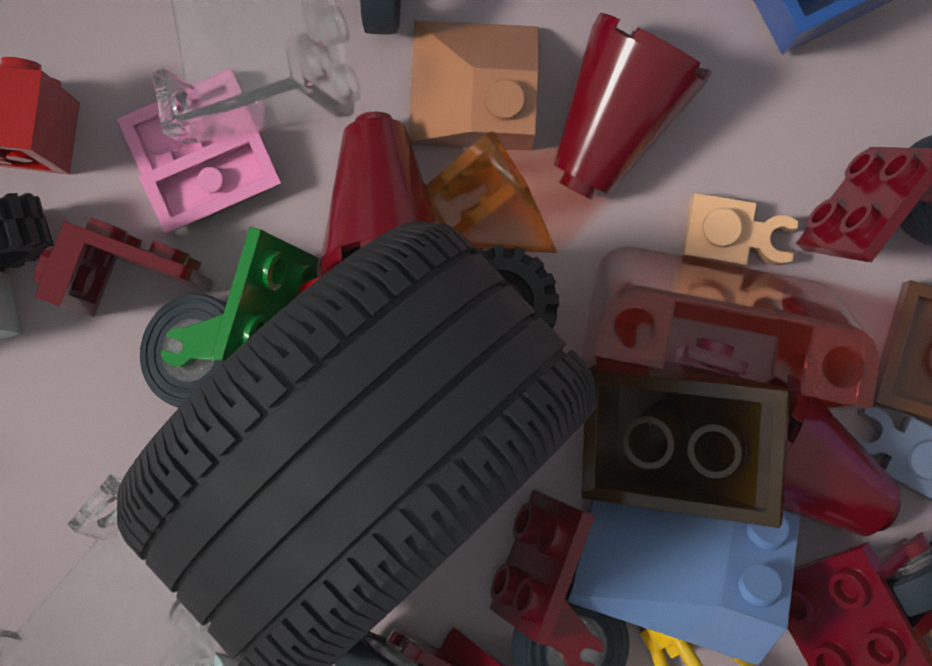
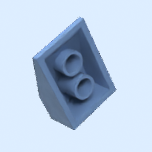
(690, 576)

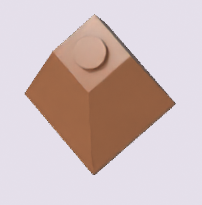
(473, 83)

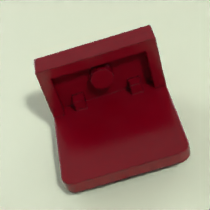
(82, 260)

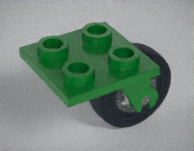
(200, 332)

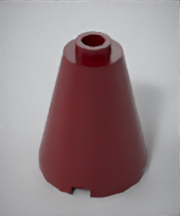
(622, 104)
(373, 187)
(831, 472)

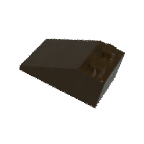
(687, 442)

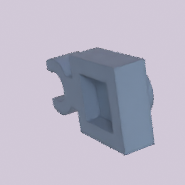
(905, 450)

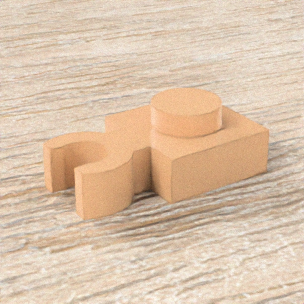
(726, 231)

